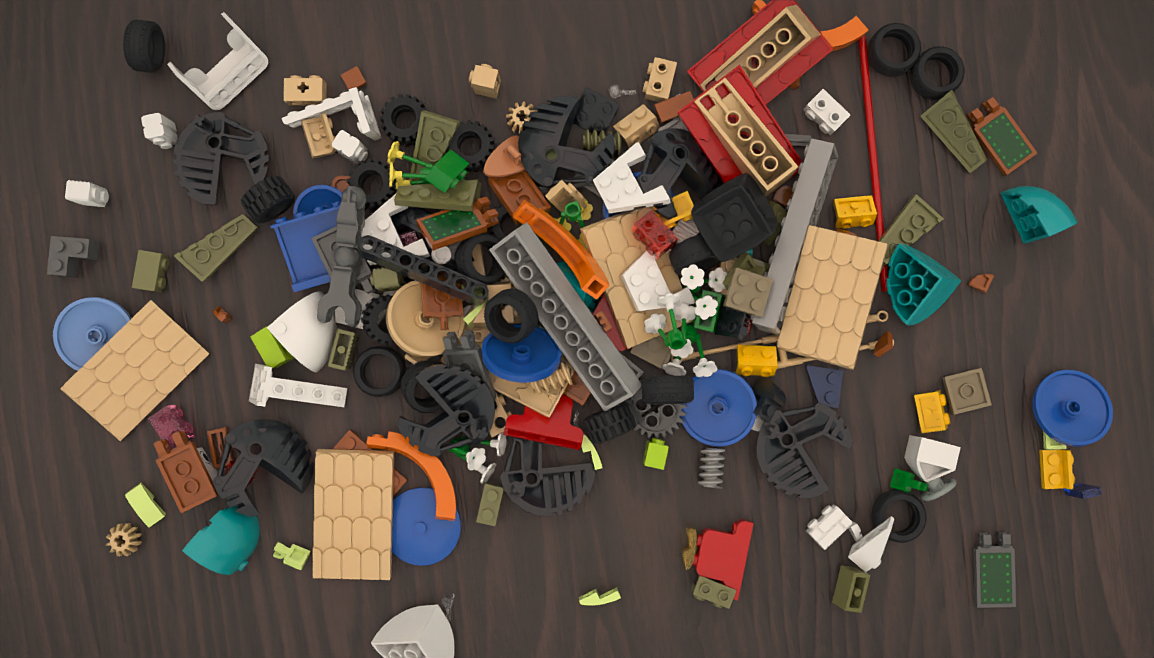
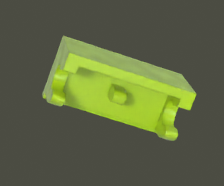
(270, 348)

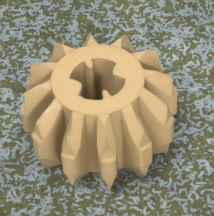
(515, 113)
(129, 541)

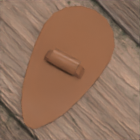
(504, 159)

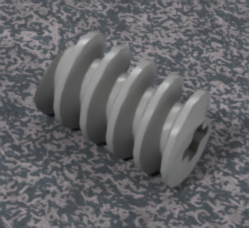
(711, 467)

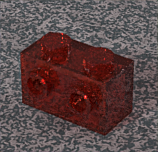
(654, 234)

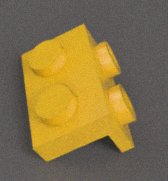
(683, 207)
(756, 360)

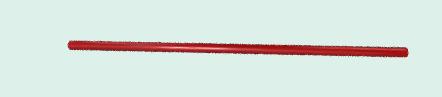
(872, 150)

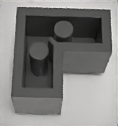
(66, 252)

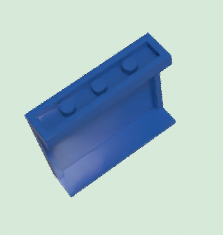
(298, 248)

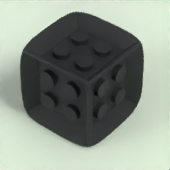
(734, 217)

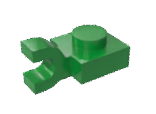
(904, 481)

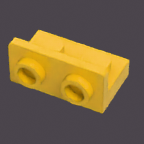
(854, 212)
(931, 411)
(1056, 469)

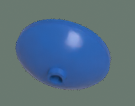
(315, 197)

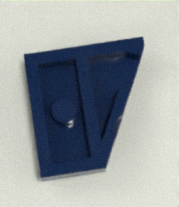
(826, 384)

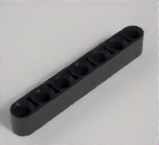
(417, 262)

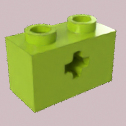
(655, 453)

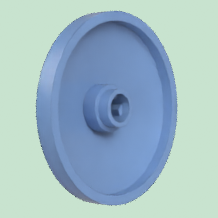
(86, 328)

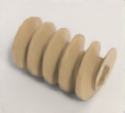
(559, 376)

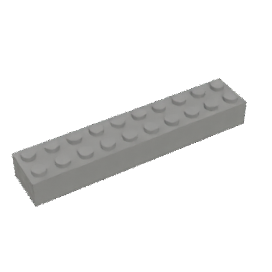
(802, 211)
(566, 317)

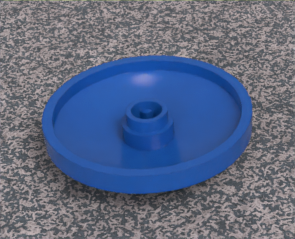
(522, 361)
(1072, 408)
(720, 409)
(416, 532)

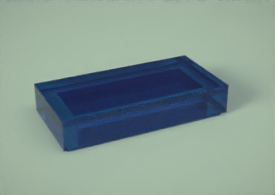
(1083, 491)

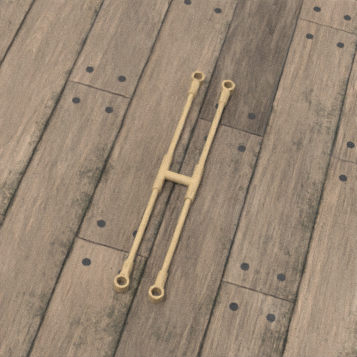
(784, 361)

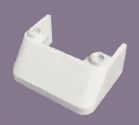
(230, 74)

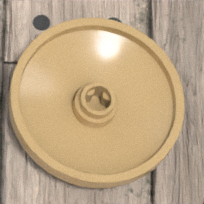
(413, 332)

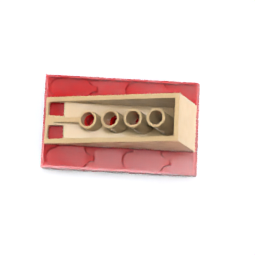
(771, 70)
(740, 133)

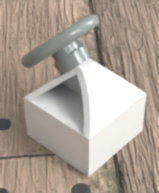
(931, 461)

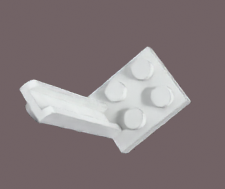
(360, 105)
(267, 386)

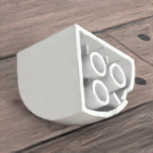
(303, 333)
(416, 634)

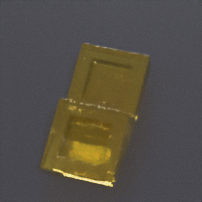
(689, 552)

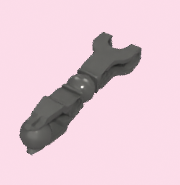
(343, 277)

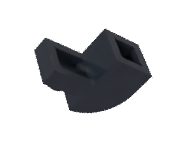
(769, 397)

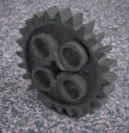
(664, 421)

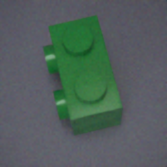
(448, 171)
(710, 323)

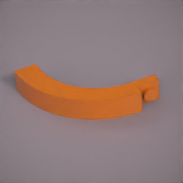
(838, 37)
(567, 246)
(429, 464)

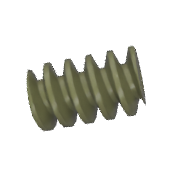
(592, 140)

